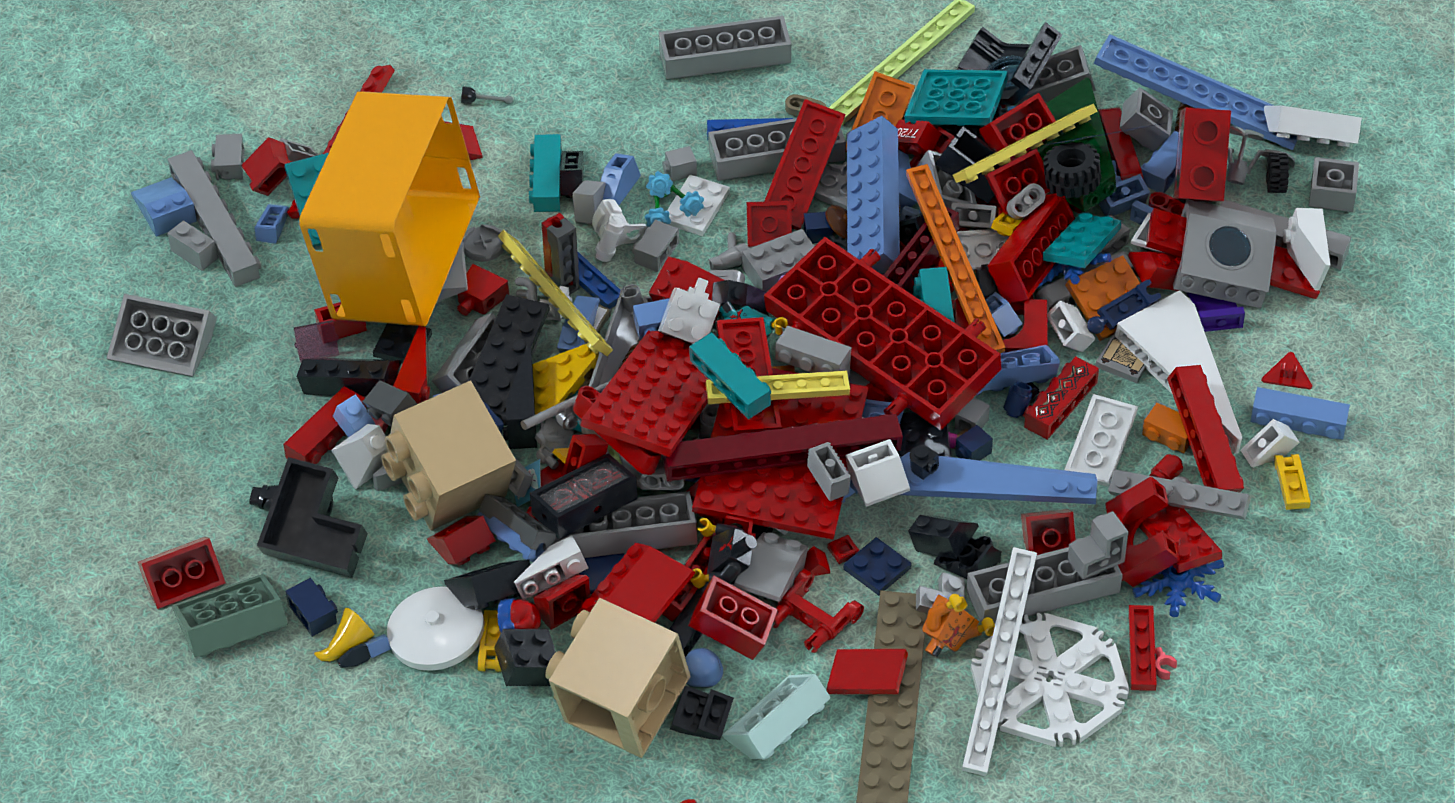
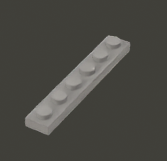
(1188, 495)

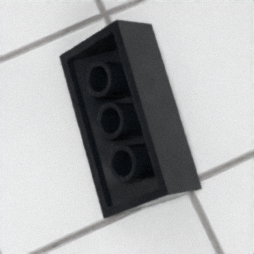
(330, 375)

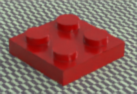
(767, 221)

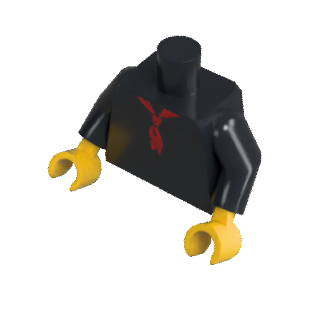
(728, 554)

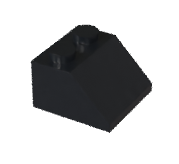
(941, 535)

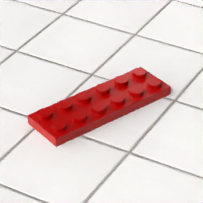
(805, 158)
(749, 342)

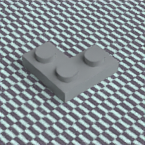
(947, 585)

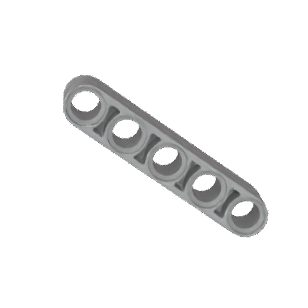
(1058, 292)

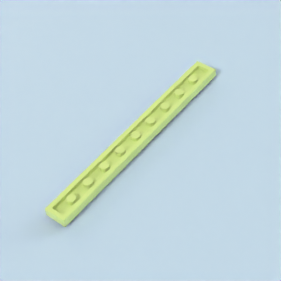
(907, 54)

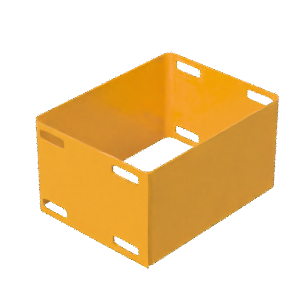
(390, 208)

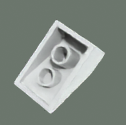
(1308, 244)

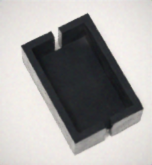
(963, 152)

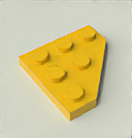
(561, 375)

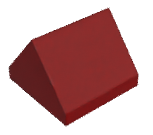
(816, 562)

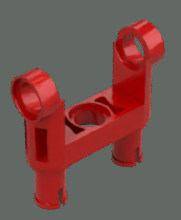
(825, 625)

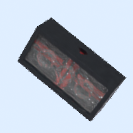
(583, 495)

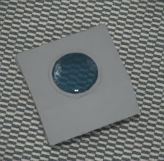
(1226, 254)

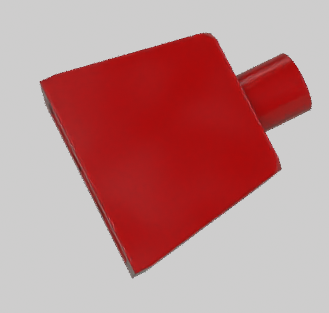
(483, 291)

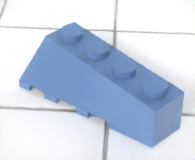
(1024, 366)

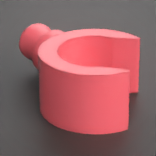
(1163, 659)

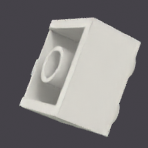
(689, 313)

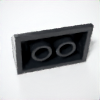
(487, 584)

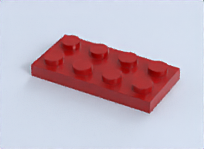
(1192, 541)

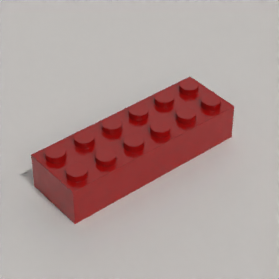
(1019, 263)

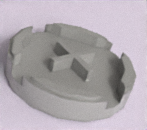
(482, 243)

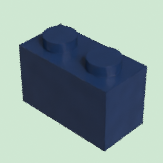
(311, 606)

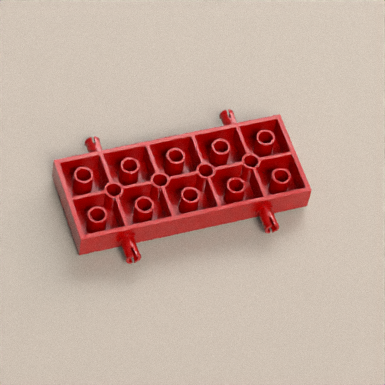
(891, 333)

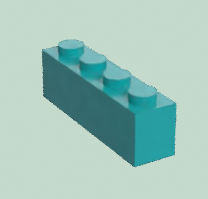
(546, 173)
(730, 375)

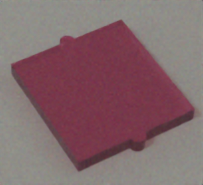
(316, 340)

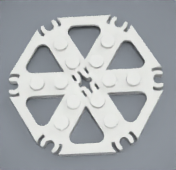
(1065, 683)

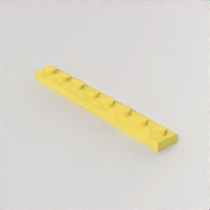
(1019, 148)

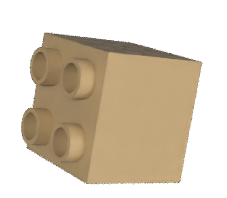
(448, 456)
(618, 676)

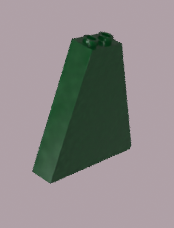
(1066, 103)

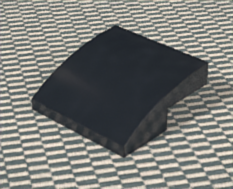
(701, 713)

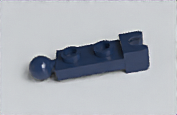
(1122, 308)

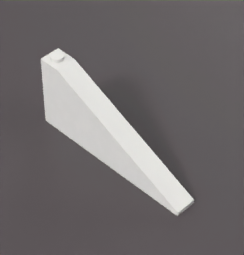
(1172, 337)

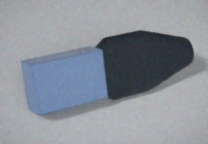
(363, 652)

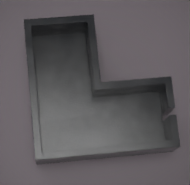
(299, 525)

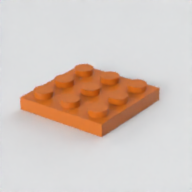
(1101, 287)

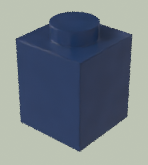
(817, 227)
(974, 444)

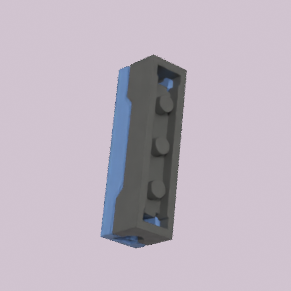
(515, 527)

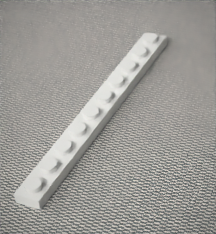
(999, 662)

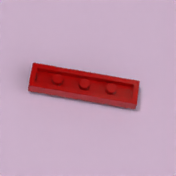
(1142, 647)

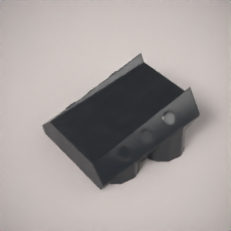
(975, 556)

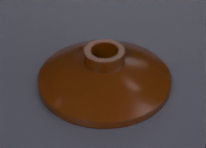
(837, 220)

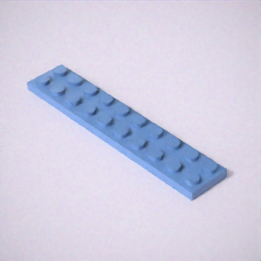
(1186, 86)

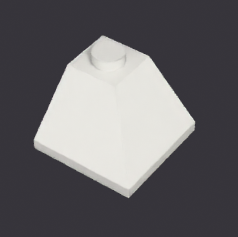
(361, 454)

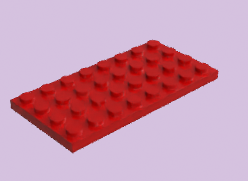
(651, 396)

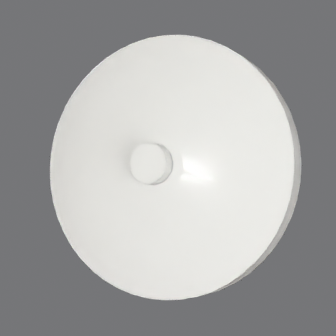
(434, 630)

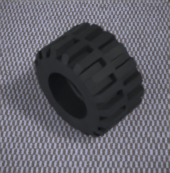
(1072, 169)

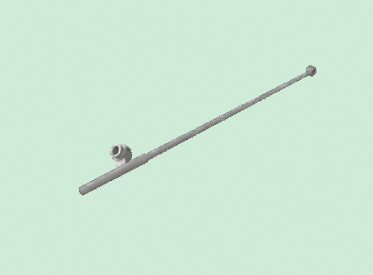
(563, 412)

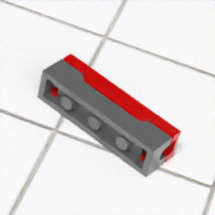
(561, 252)

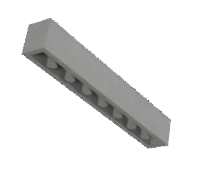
(214, 219)

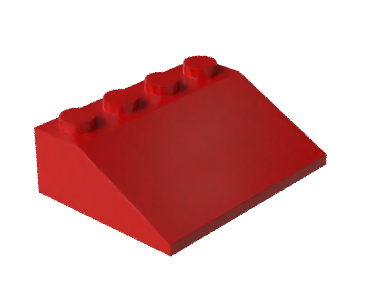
(642, 583)

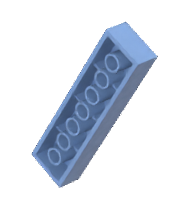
(873, 192)

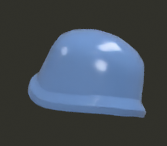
(704, 668)

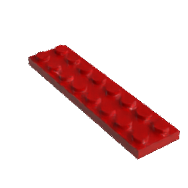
(1167, 235)

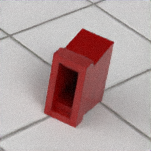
(266, 166)

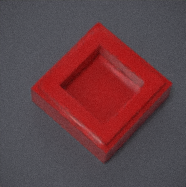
(842, 549)

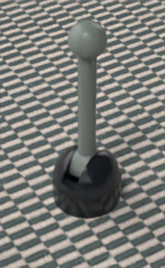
(469, 96)

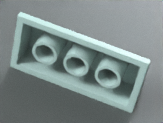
(778, 716)

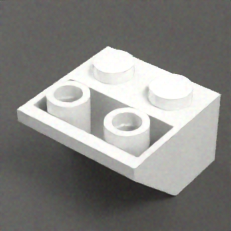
(877, 472)

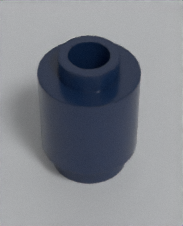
(1017, 399)

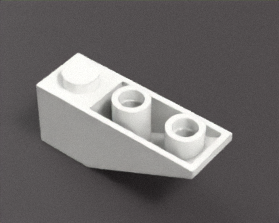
(551, 567)

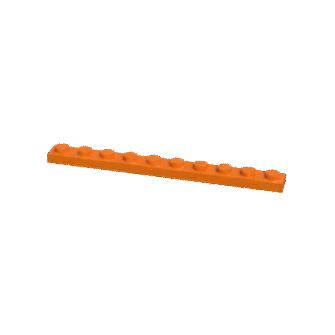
(953, 254)

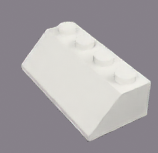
(1313, 124)

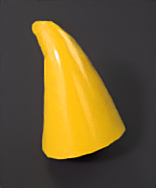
(349, 634)

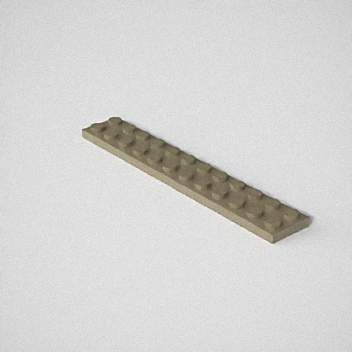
(892, 717)

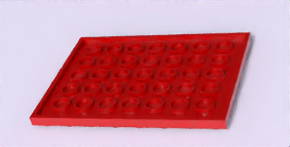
(781, 495)

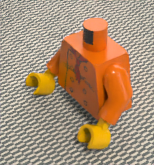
(951, 625)

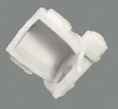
(612, 229)

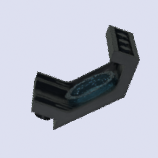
(1021, 61)

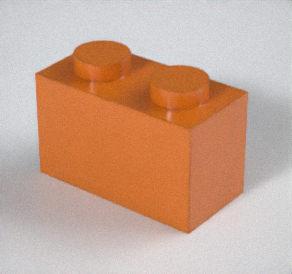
(1166, 428)

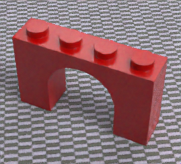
(1034, 325)
(1156, 552)

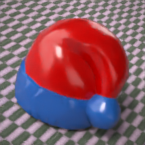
(518, 615)

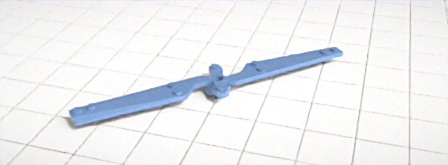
(996, 481)

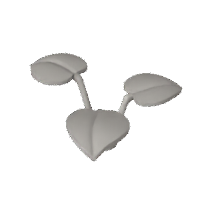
(1239, 168)

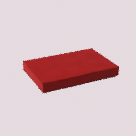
(867, 671)

